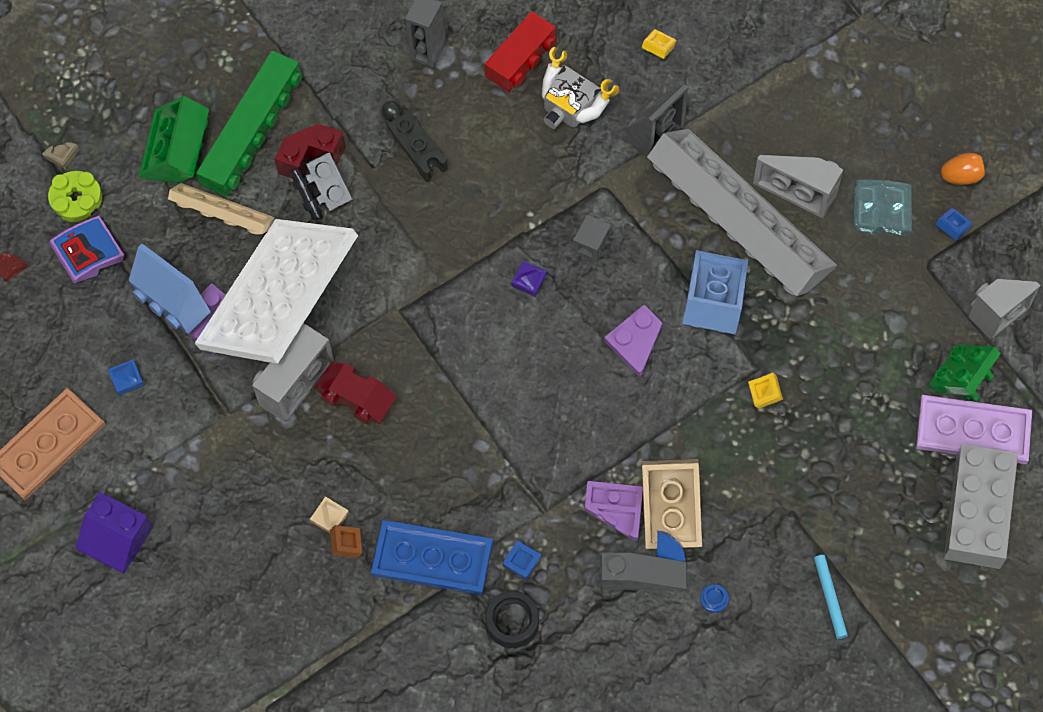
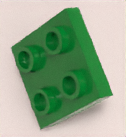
(965, 370)

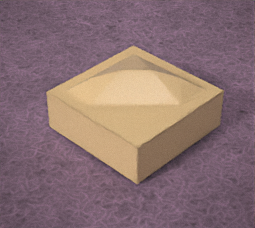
(329, 514)

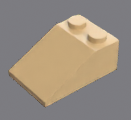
(672, 501)

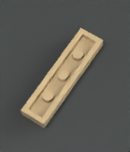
(215, 206)

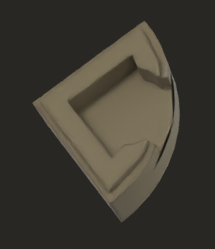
(61, 154)

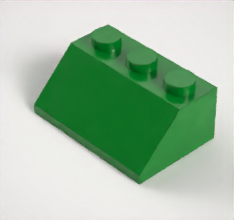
(174, 141)

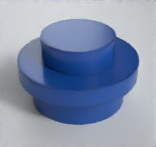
(714, 598)

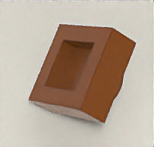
(346, 541)

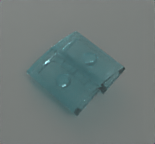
(882, 207)

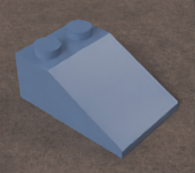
(715, 292)

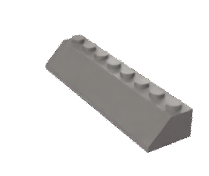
(741, 211)

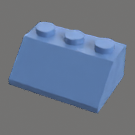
(166, 291)

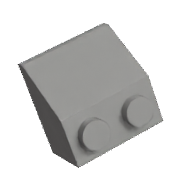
(1001, 304)

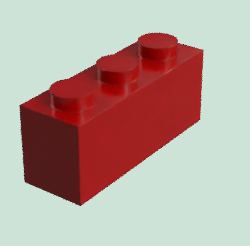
(520, 52)

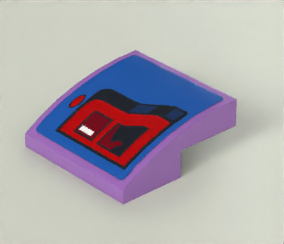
(86, 249)

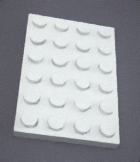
(276, 290)

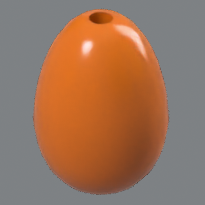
(963, 169)

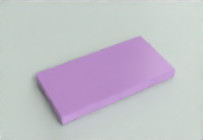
(953, 422)

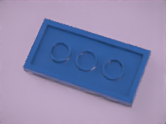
(432, 557)

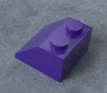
(112, 532)

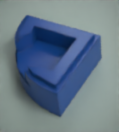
(669, 547)

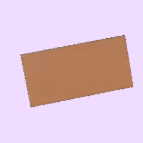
(47, 443)

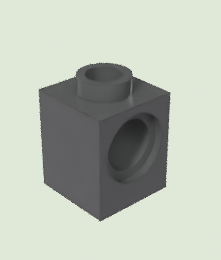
(592, 237)

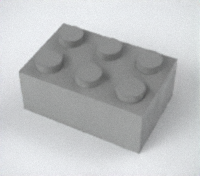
(287, 384)

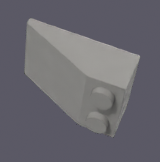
(800, 180)

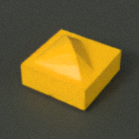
(659, 43)
(765, 390)

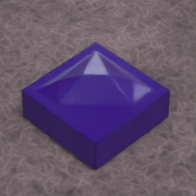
(529, 278)

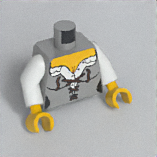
(571, 96)

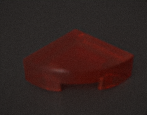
(10, 266)

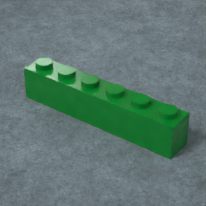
(249, 124)

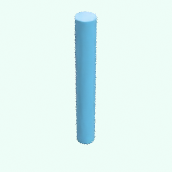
(830, 596)

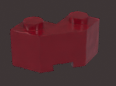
(307, 145)
(364, 396)

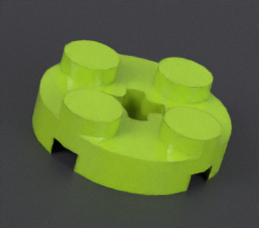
(72, 182)

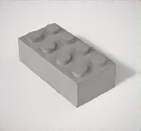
(981, 506)

